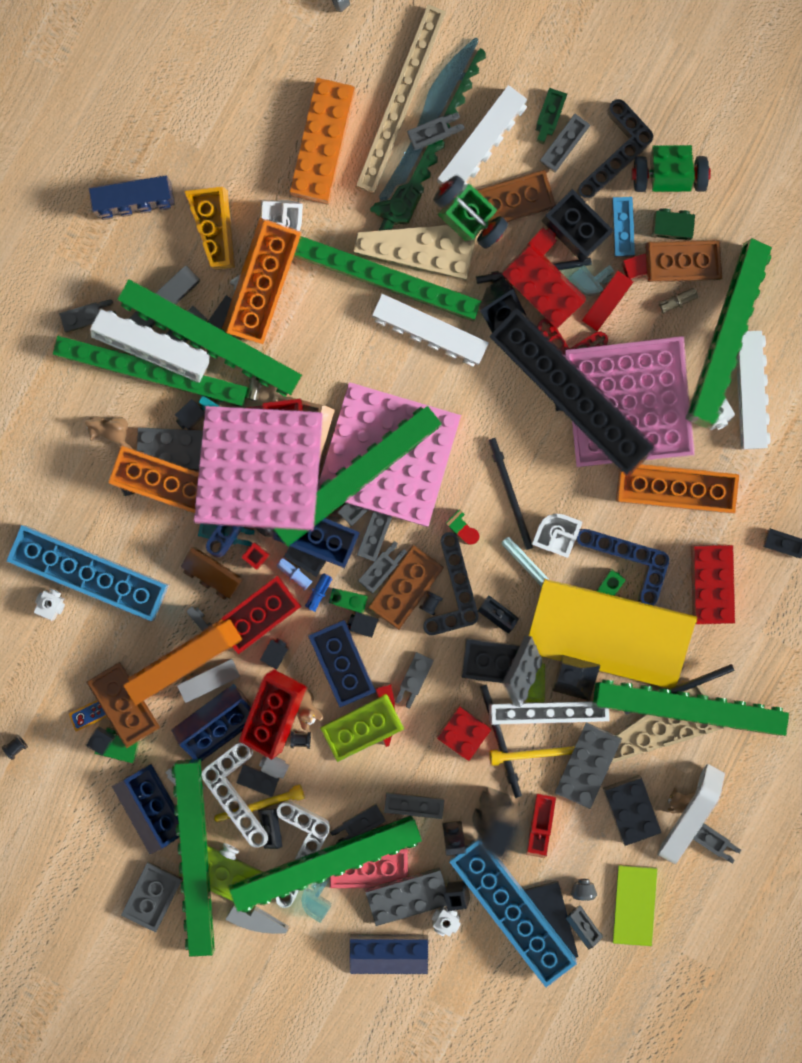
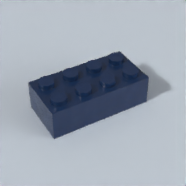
(132, 197)
(342, 663)

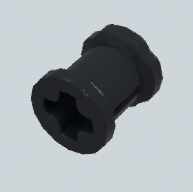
(430, 603)
(300, 740)
(14, 747)

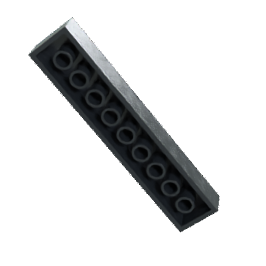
(573, 392)
(496, 824)

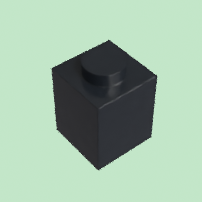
(189, 415)
(363, 624)
(275, 653)
(100, 741)
(457, 896)

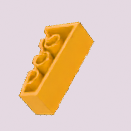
(213, 223)

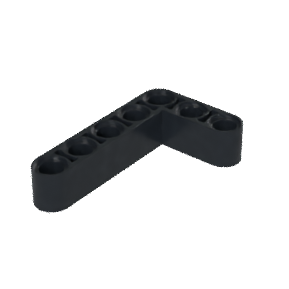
(620, 155)
(458, 589)

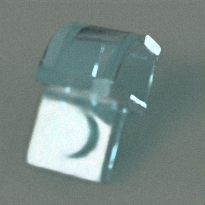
(587, 283)
(313, 903)

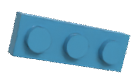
(623, 226)

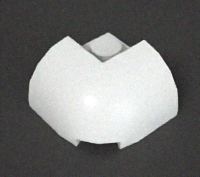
(283, 212)
(557, 534)

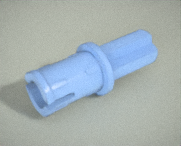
(294, 573)

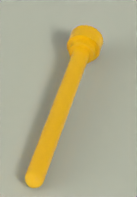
(497, 757)
(295, 793)

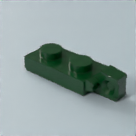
(550, 113)

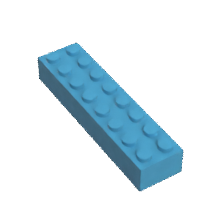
(87, 572)
(514, 914)

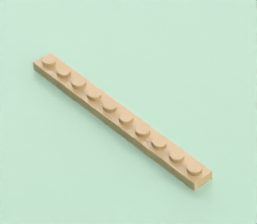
(401, 99)

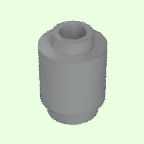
(274, 767)

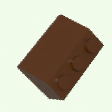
(211, 573)

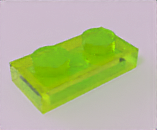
(537, 689)

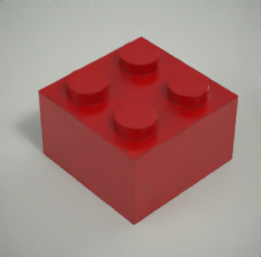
(463, 733)

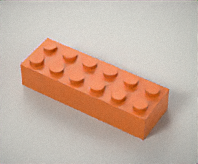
(322, 141)
(261, 280)
(155, 478)
(679, 488)
(181, 660)

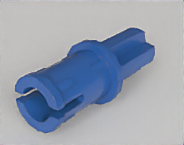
(319, 592)

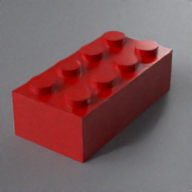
(543, 285)
(713, 584)
(261, 612)
(272, 714)

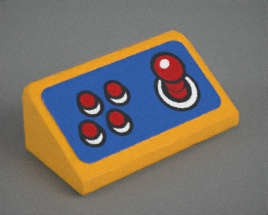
(87, 715)

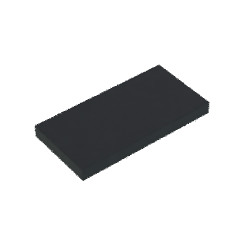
(550, 903)

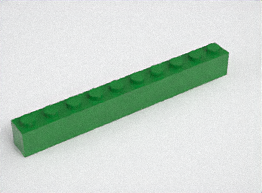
(387, 278)
(729, 333)
(209, 337)
(148, 371)
(368, 467)
(690, 709)
(194, 857)
(324, 864)

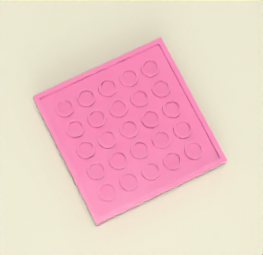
(647, 386)
(259, 468)
(410, 484)

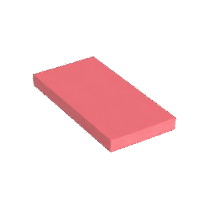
(374, 873)

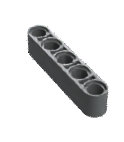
(172, 291)

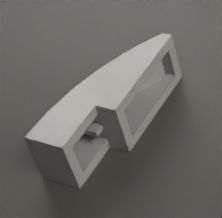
(208, 680)
(257, 921)

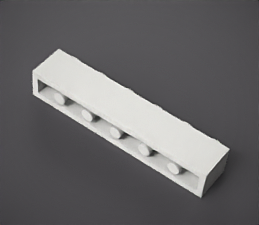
(485, 136)
(432, 330)
(150, 345)
(751, 392)
(547, 713)

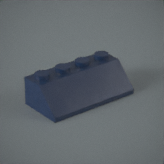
(327, 541)
(213, 723)
(148, 808)
(388, 954)

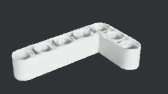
(232, 795)
(694, 815)
(309, 827)

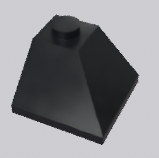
(499, 303)
(576, 677)

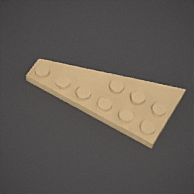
(425, 248)
(657, 732)

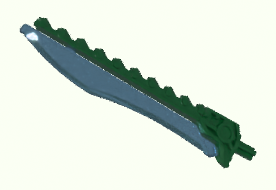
(406, 197)

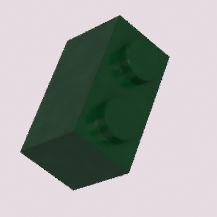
(673, 225)

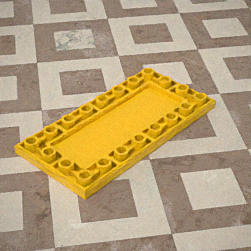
(612, 631)

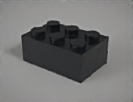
(577, 225)
(487, 660)
(632, 810)

